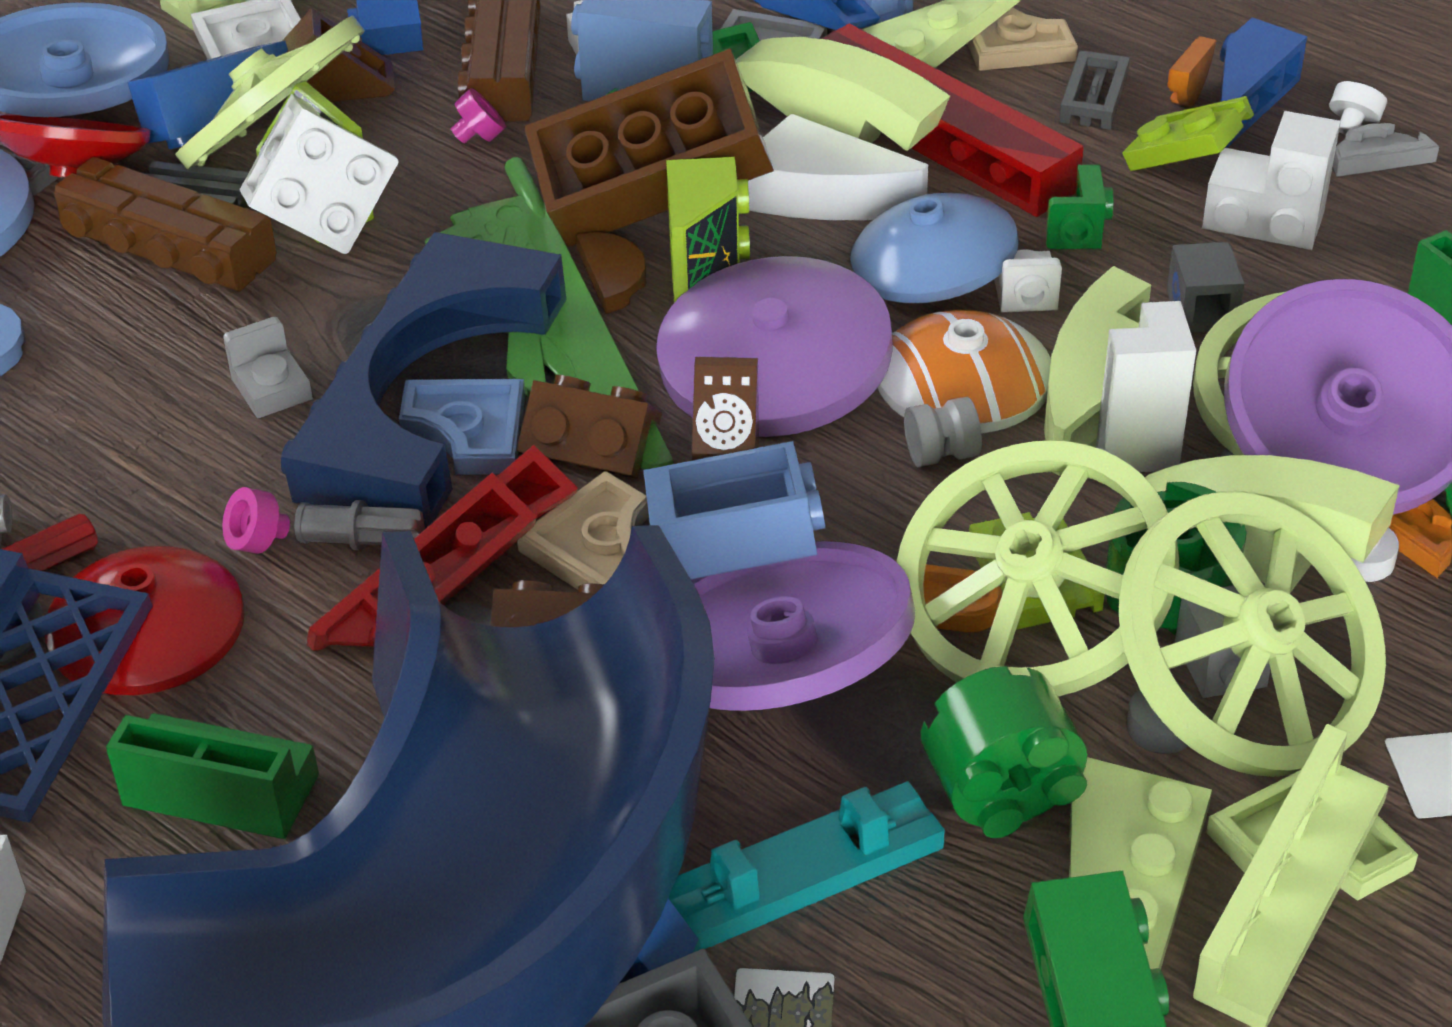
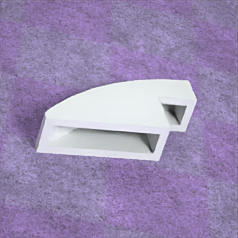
(832, 175)

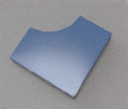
(470, 416)

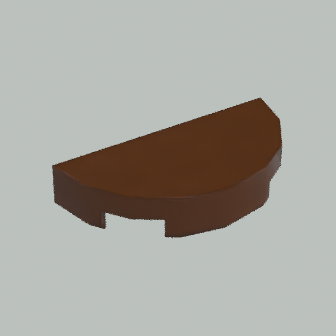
(613, 267)

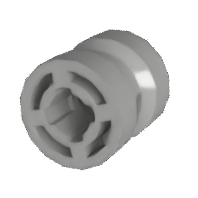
(942, 431)

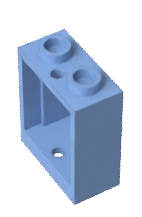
(736, 509)

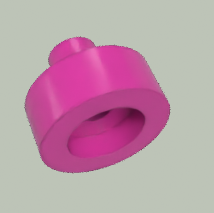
(477, 117)
(253, 521)

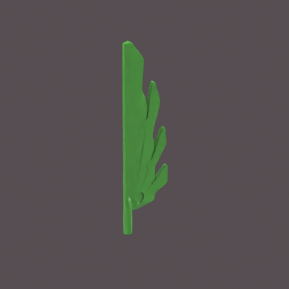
(578, 338)

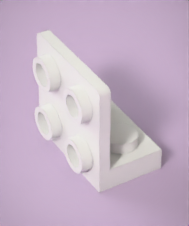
(317, 176)

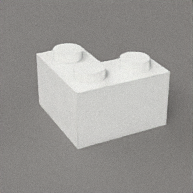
(1278, 194)

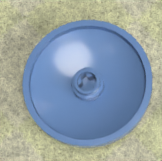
(75, 57)

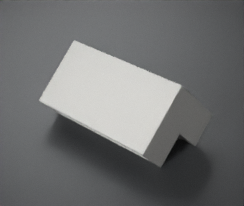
(1148, 388)

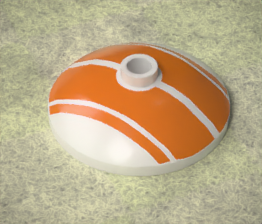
(970, 356)

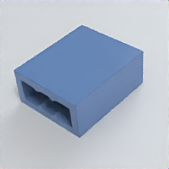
(637, 40)

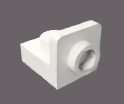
(1029, 282)

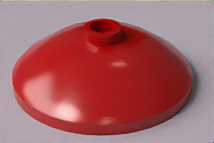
(69, 141)
(187, 630)

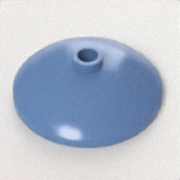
(934, 247)

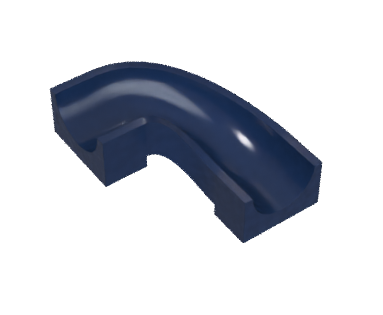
(487, 848)

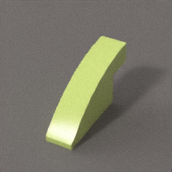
(843, 88)
(1081, 354)
(1340, 500)

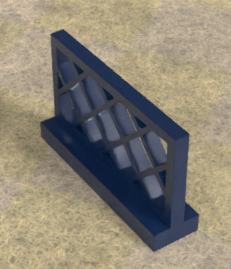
(18, 595)

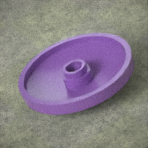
(808, 321)
(1348, 382)
(804, 625)

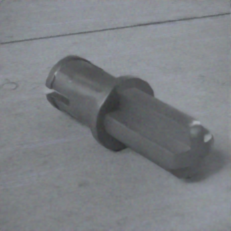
(354, 523)

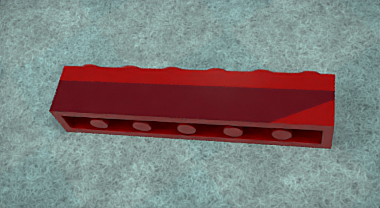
(987, 138)

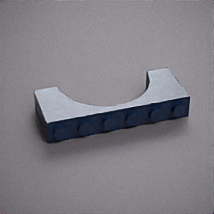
(448, 294)

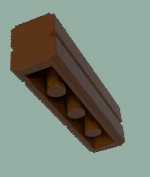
(501, 54)
(166, 223)

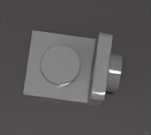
(265, 368)

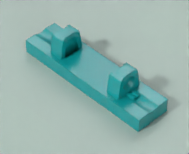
(805, 863)

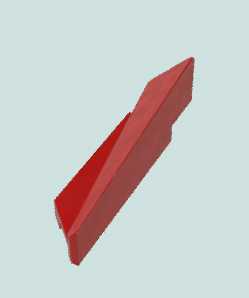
(458, 543)

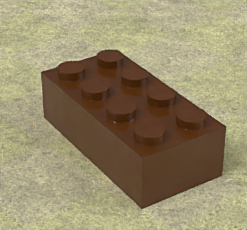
(608, 156)

